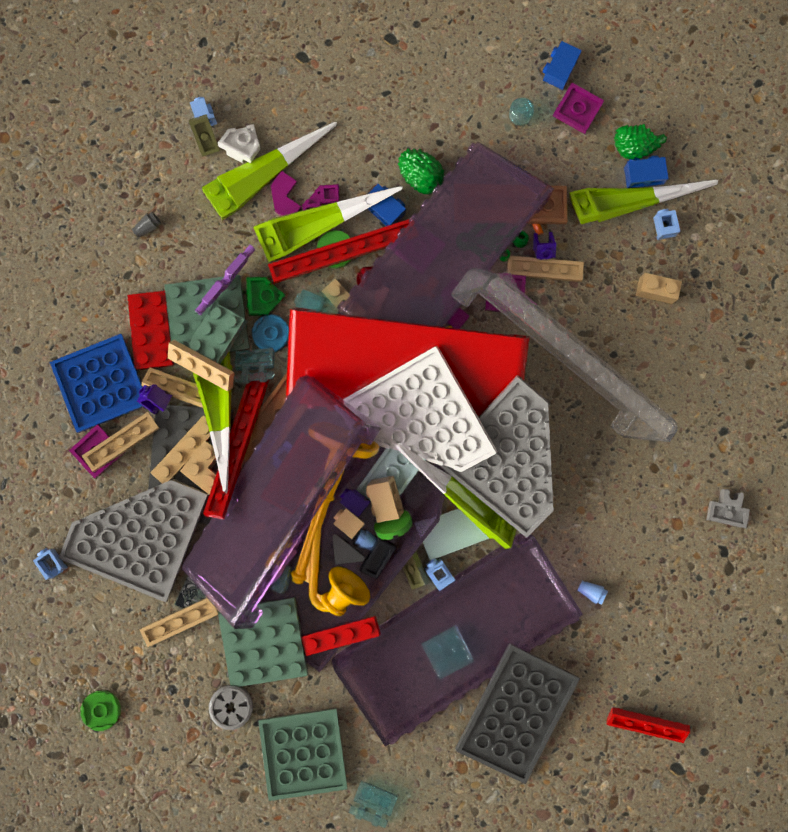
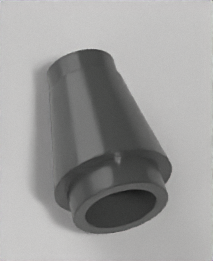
(146, 225)

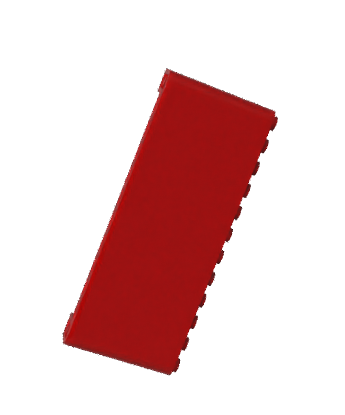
(356, 350)

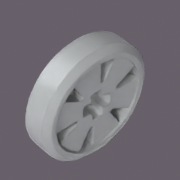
(219, 710)

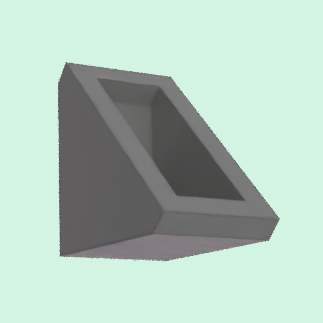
(345, 552)

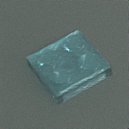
(447, 652)

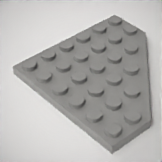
(519, 475)
(139, 538)

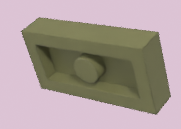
(204, 135)
(415, 572)

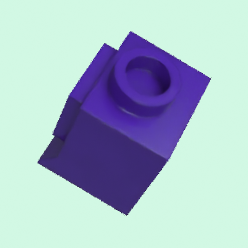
(544, 250)
(153, 398)
(354, 501)

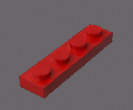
(340, 635)
(648, 725)

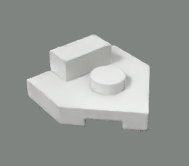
(240, 143)

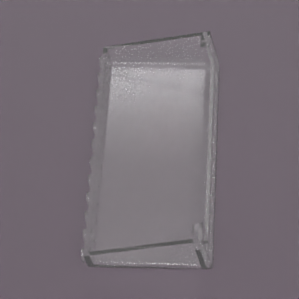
(638, 414)

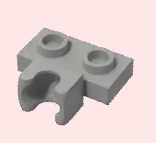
(728, 511)

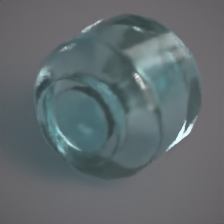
(521, 111)

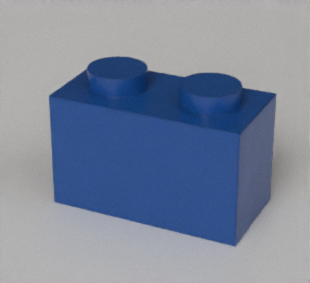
(561, 65)
(646, 172)
(389, 209)

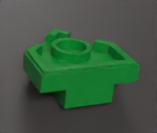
(261, 296)

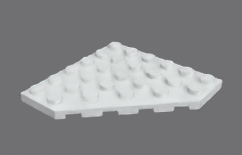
(425, 413)

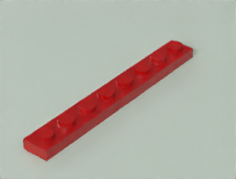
(335, 253)
(239, 440)

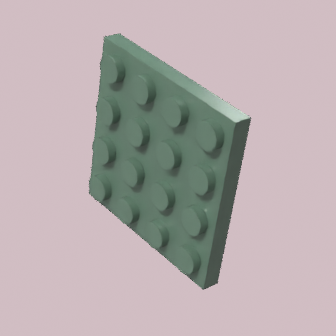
(186, 296)
(267, 650)
(302, 754)

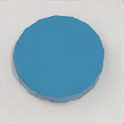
(270, 332)

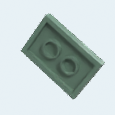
(217, 333)

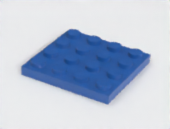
(98, 383)

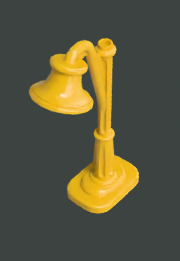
(346, 585)

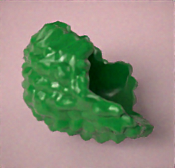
(637, 141)
(421, 170)

